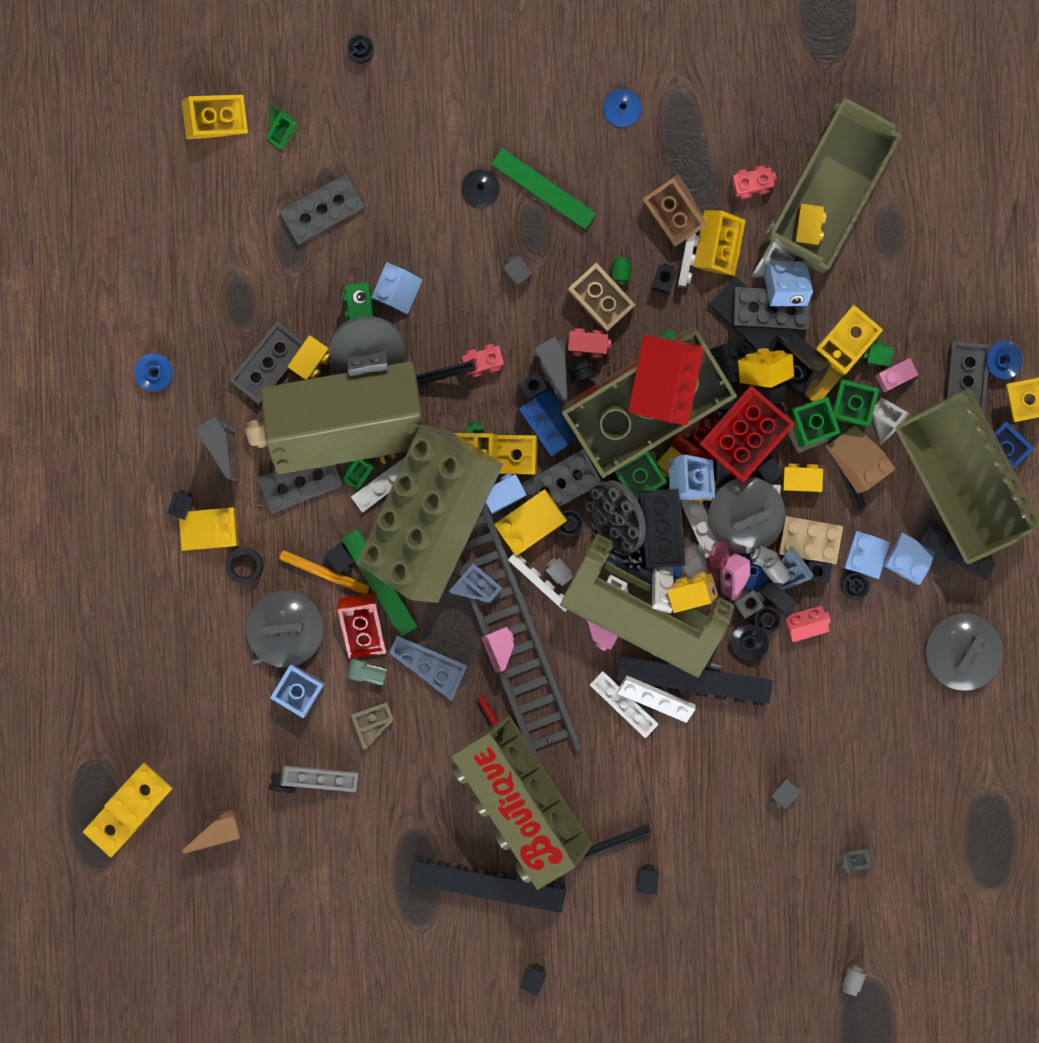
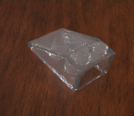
(694, 560)

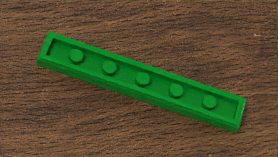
(543, 189)
(386, 595)

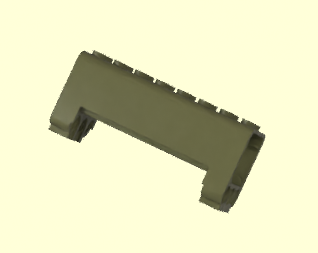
(678, 638)

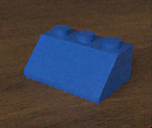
(548, 422)

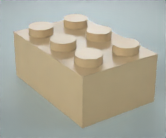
(601, 297)
(811, 539)

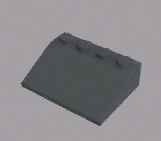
(551, 359)
(222, 444)

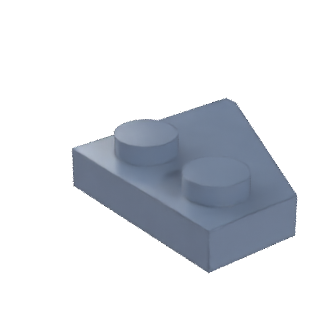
(797, 569)
(476, 585)

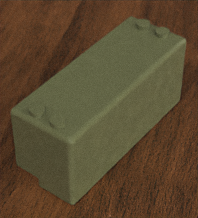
(837, 178)
(341, 418)
(968, 476)

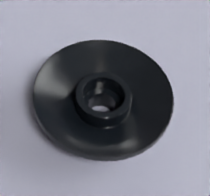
(484, 197)
(745, 649)

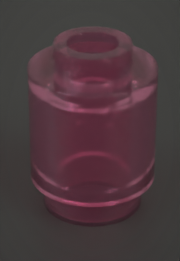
(719, 555)

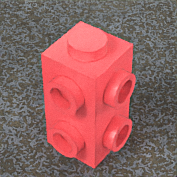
(759, 180)
(588, 343)
(485, 360)
(807, 623)

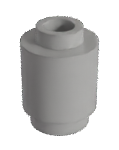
(761, 555)
(776, 570)
(559, 571)
(853, 980)

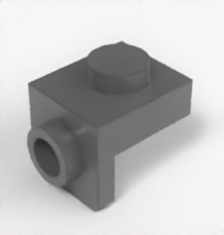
(857, 859)

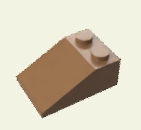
(675, 210)
(860, 459)
(224, 829)

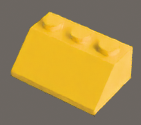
(719, 243)

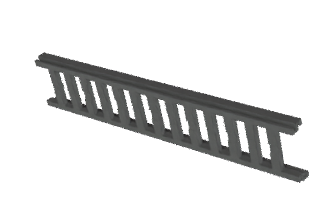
(541, 660)

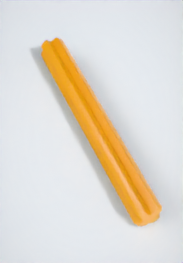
(324, 572)

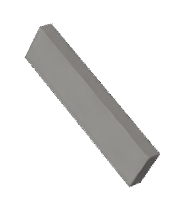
(319, 778)

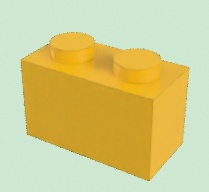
(809, 225)
(802, 479)

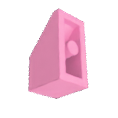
(896, 375)
(734, 576)
(603, 637)
(499, 647)

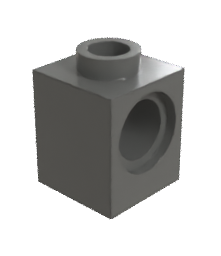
(517, 270)
(741, 607)
(784, 793)

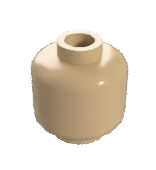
(256, 433)

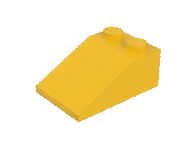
(214, 116)
(530, 522)
(209, 529)

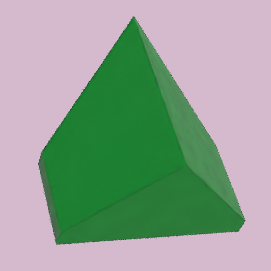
(280, 127)
(358, 472)

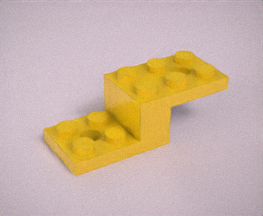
(844, 350)
(1016, 393)
(502, 448)
(127, 809)

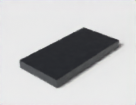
(723, 305)
(663, 528)

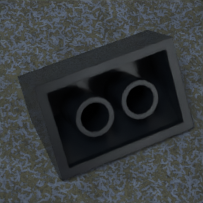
(807, 362)

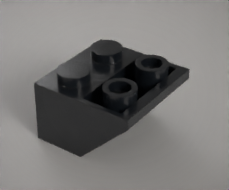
(728, 356)

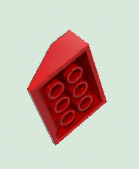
(665, 379)
(747, 434)

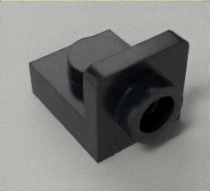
(180, 504)

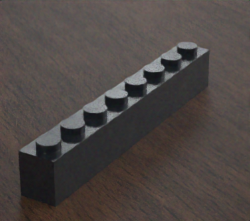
(709, 682)
(487, 885)

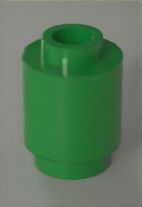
(621, 271)

